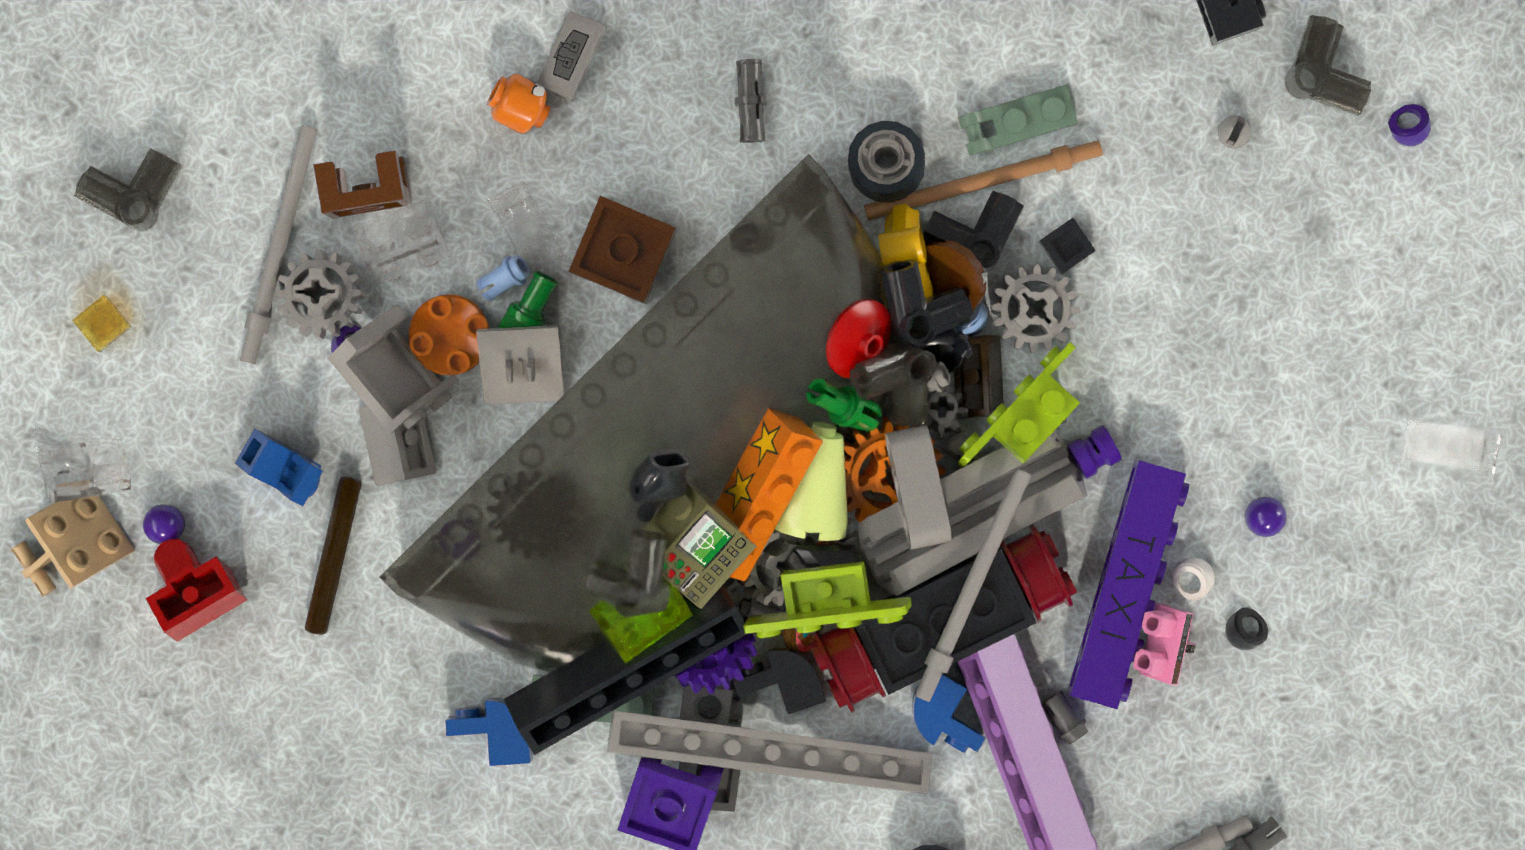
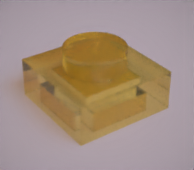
(102, 323)

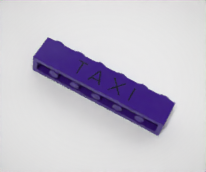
(1127, 584)

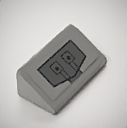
(571, 55)

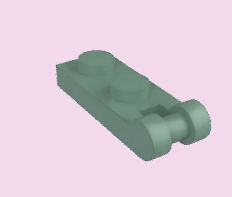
(1019, 119)

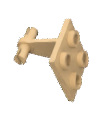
(78, 540)

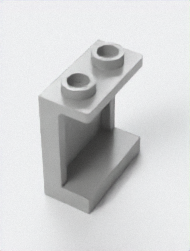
(388, 375)

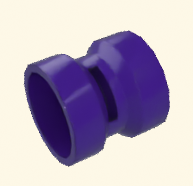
(1085, 456)

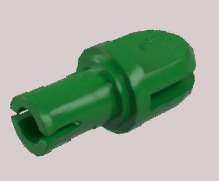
(529, 309)
(844, 405)

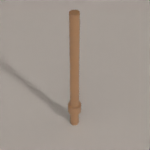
(1060, 159)

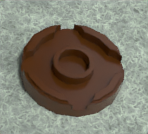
(955, 266)

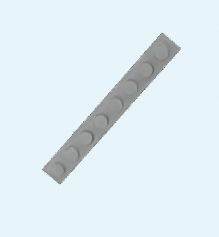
(769, 752)

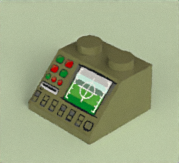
(700, 546)

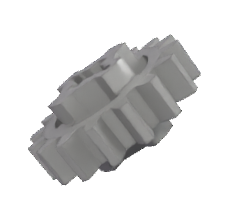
(320, 277)
(1021, 320)
(777, 556)

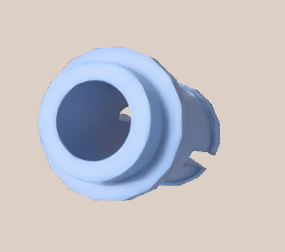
(511, 272)

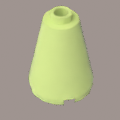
(821, 496)

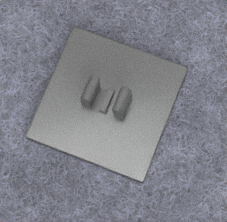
(520, 364)

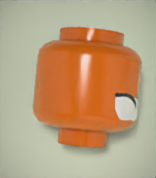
(518, 103)

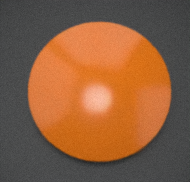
(446, 334)

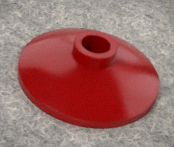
(857, 335)

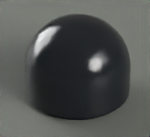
(1238, 636)

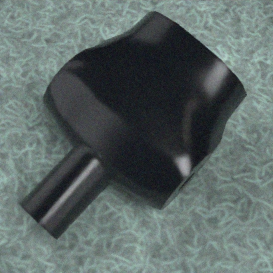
(658, 480)

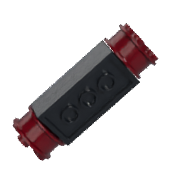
(1012, 598)

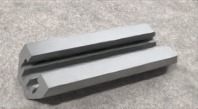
(971, 504)

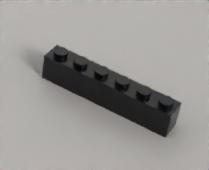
(603, 682)

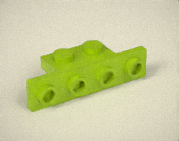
(1031, 417)
(826, 597)

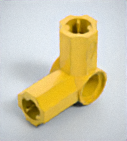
(905, 241)

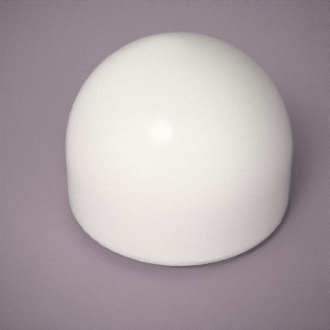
(1202, 570)

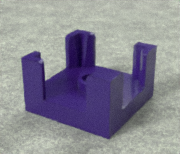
(669, 804)

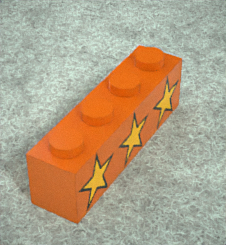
(767, 479)

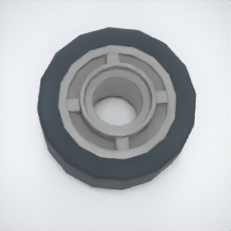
(886, 139)

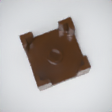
(363, 198)
(622, 249)

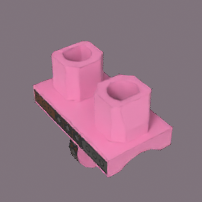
(1165, 643)

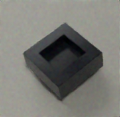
(1067, 246)

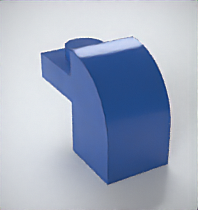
(280, 467)
(936, 717)
(504, 740)

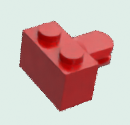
(193, 591)

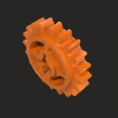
(873, 476)

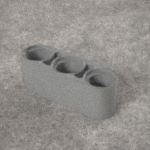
(918, 487)

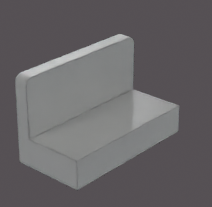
(396, 455)

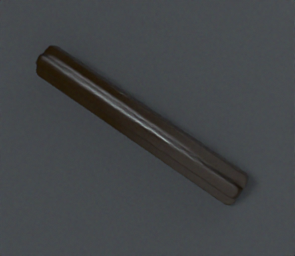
(333, 555)

